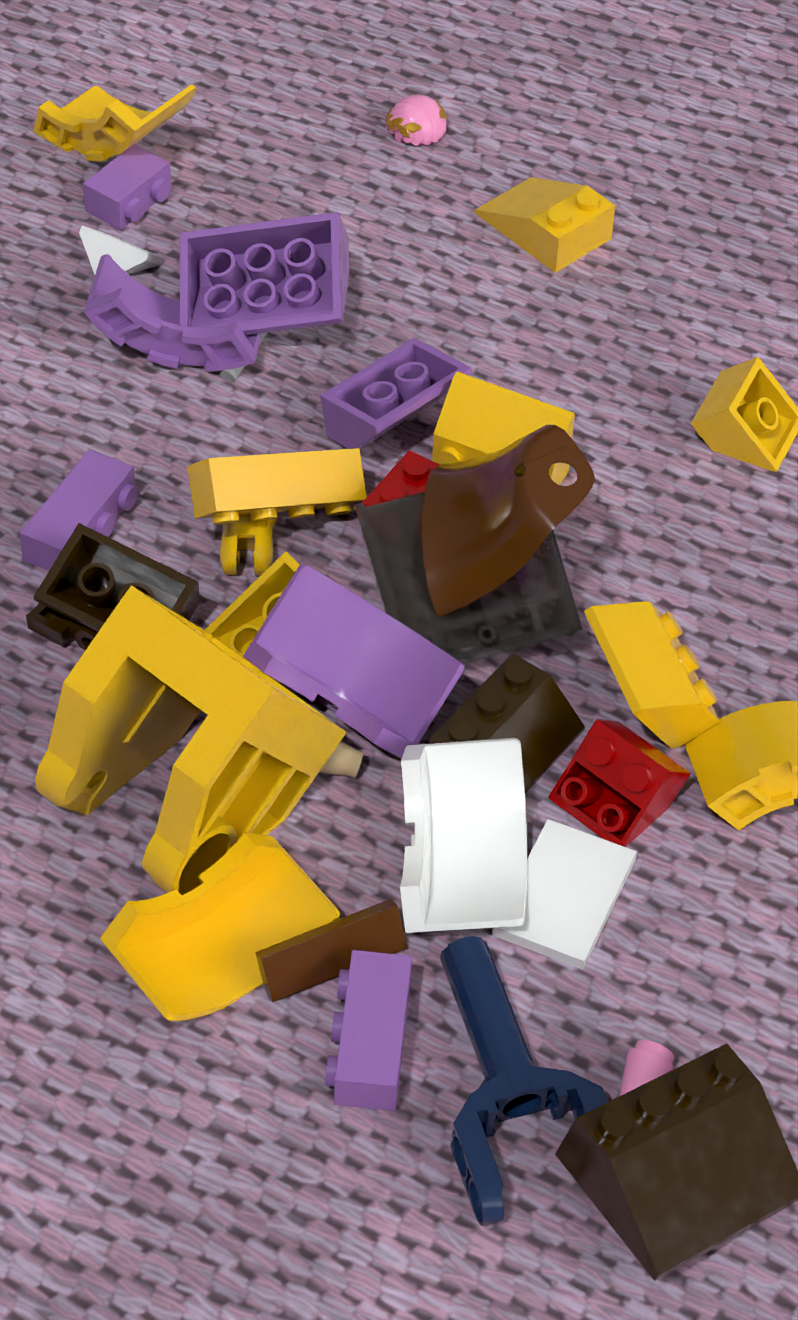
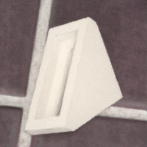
(126, 255)

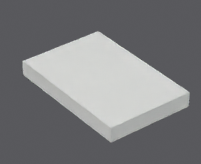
(569, 893)

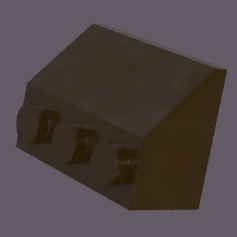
(97, 572)
(521, 705)

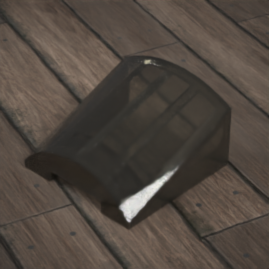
(516, 614)

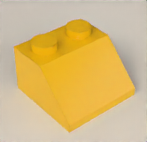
(748, 416)

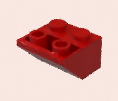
(618, 783)

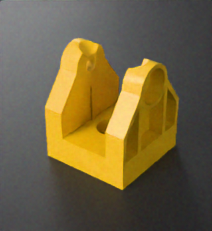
(137, 699)

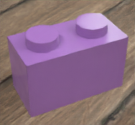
(127, 187)

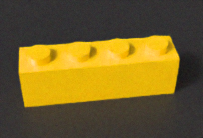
(276, 483)

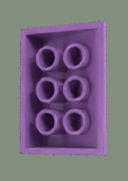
(265, 274)

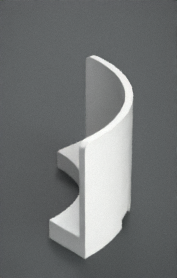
(468, 836)

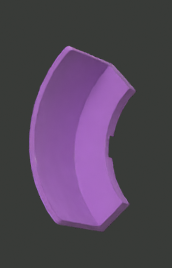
(151, 324)
(357, 660)

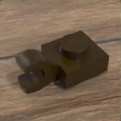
(59, 627)

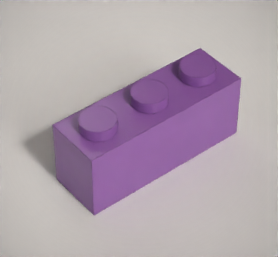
(89, 495)
(370, 1030)

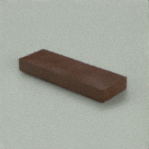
(327, 949)

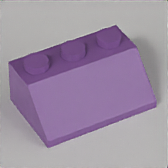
(387, 393)

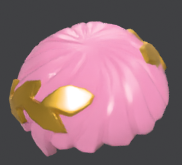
(417, 120)

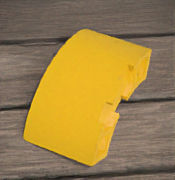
(101, 124)
(749, 762)
(200, 946)

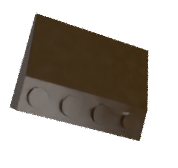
(683, 1160)

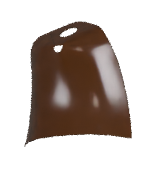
(488, 521)

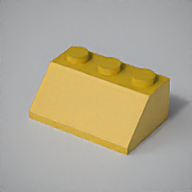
(487, 418)
(654, 670)

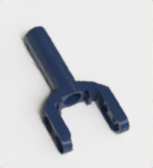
(511, 1080)

